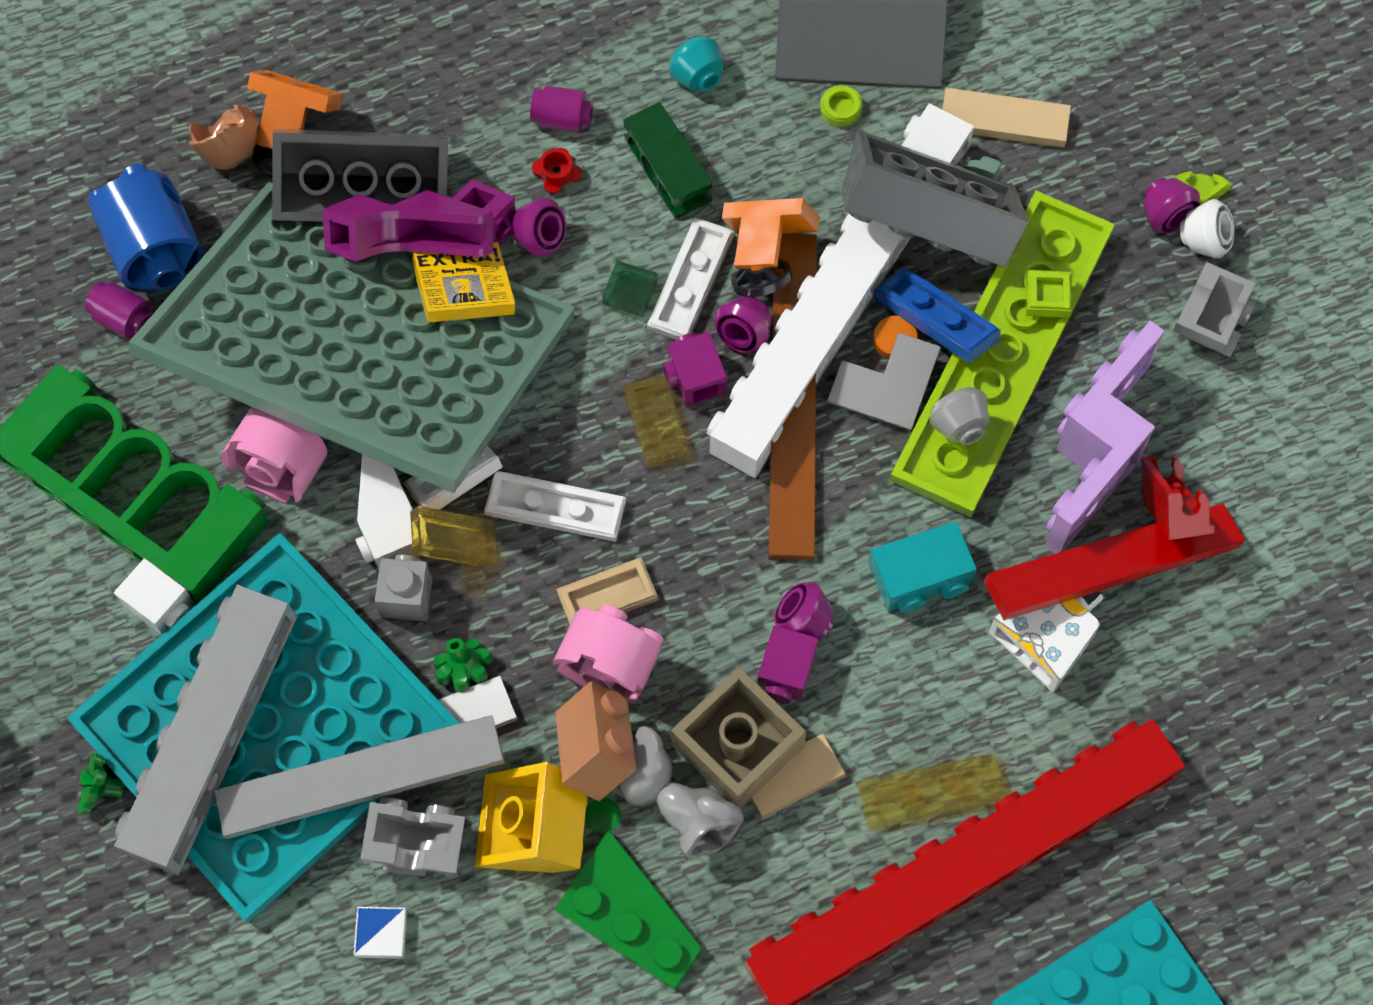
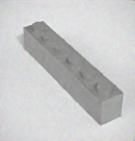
(205, 730)

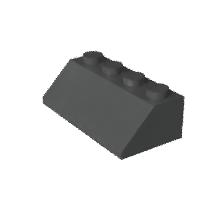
(331, 166)
(932, 200)

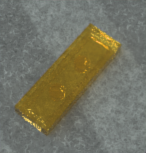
(931, 791)

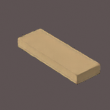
(1010, 117)

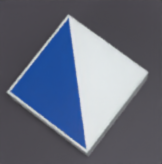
(380, 932)

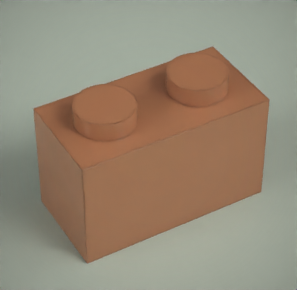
(595, 741)

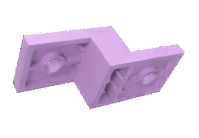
(1103, 436)

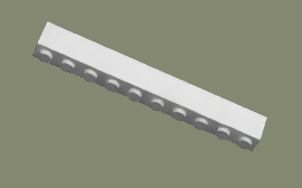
(823, 316)

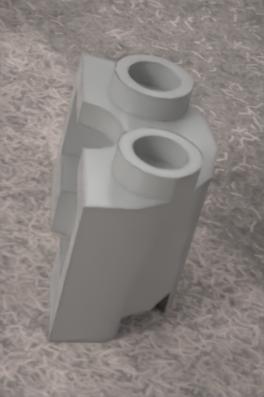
(1215, 308)
(412, 840)

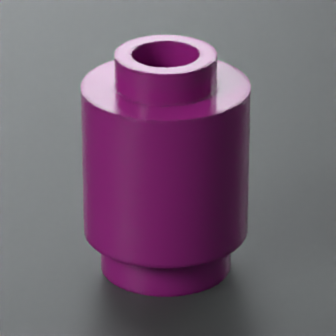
(561, 108)
(117, 308)

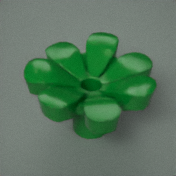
(462, 663)
(97, 784)

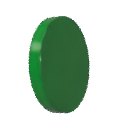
(603, 815)

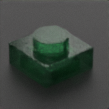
(630, 288)

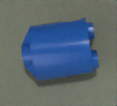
(146, 229)

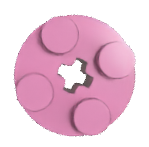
(274, 455)
(608, 652)

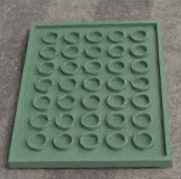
(348, 346)

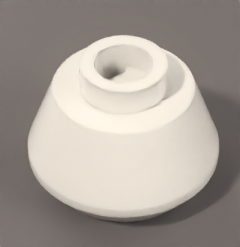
(1208, 229)

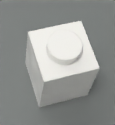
(154, 597)

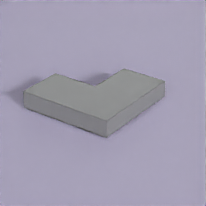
(892, 395)

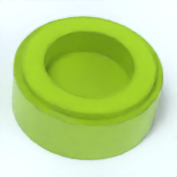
(841, 106)

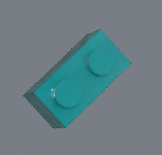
(922, 568)

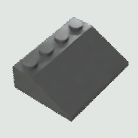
(862, 42)

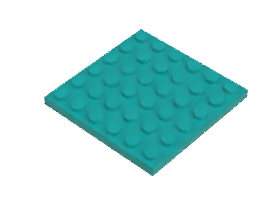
(325, 698)

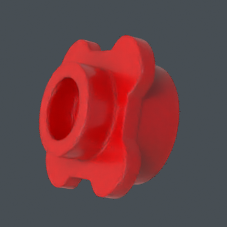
(554, 159)

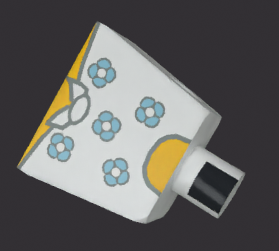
(1050, 638)

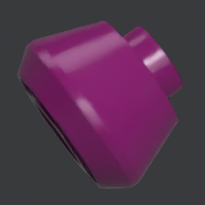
(1168, 203)
(539, 227)
(743, 324)
(805, 610)

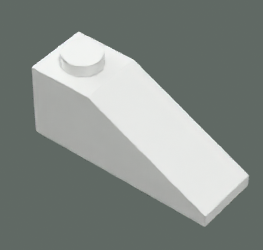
(382, 513)

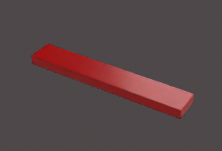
(1105, 565)

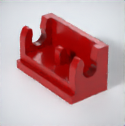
(1173, 503)

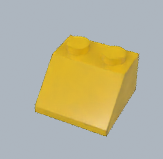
(530, 821)

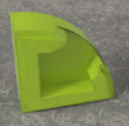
(1209, 186)

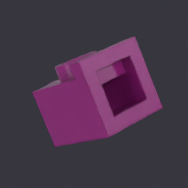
(493, 200)

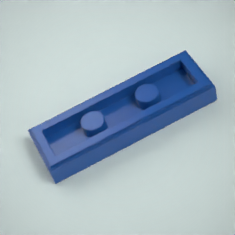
(937, 315)

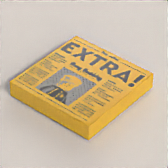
(463, 286)

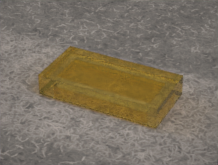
(656, 421)
(453, 537)

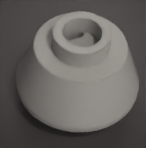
(961, 415)

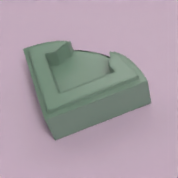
(986, 166)

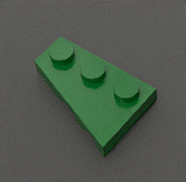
(628, 914)

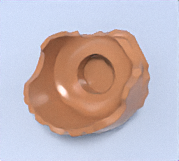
(228, 140)

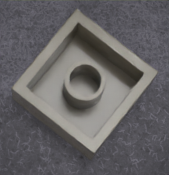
(738, 738)

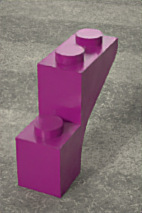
(417, 224)

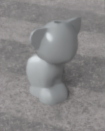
(696, 813)

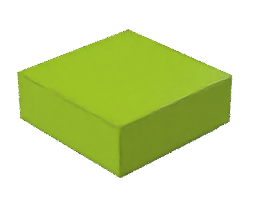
(1048, 293)

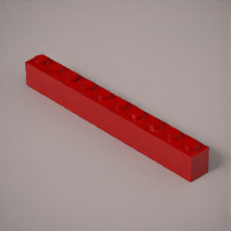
(964, 866)

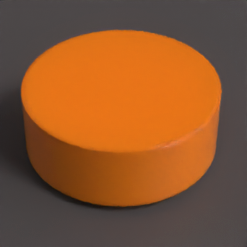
(887, 332)

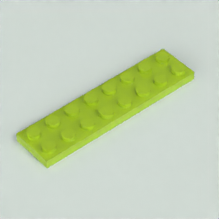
(1008, 372)

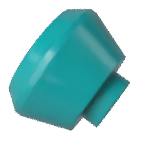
(697, 64)

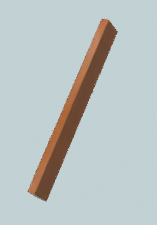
(794, 451)

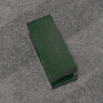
(667, 160)

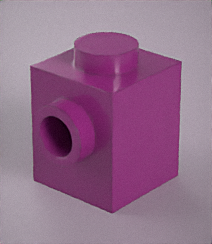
(695, 368)

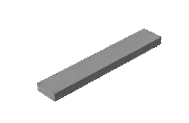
(358, 777)

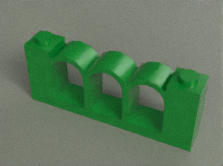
(65, 404)

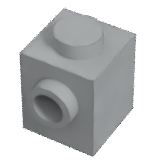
(403, 588)

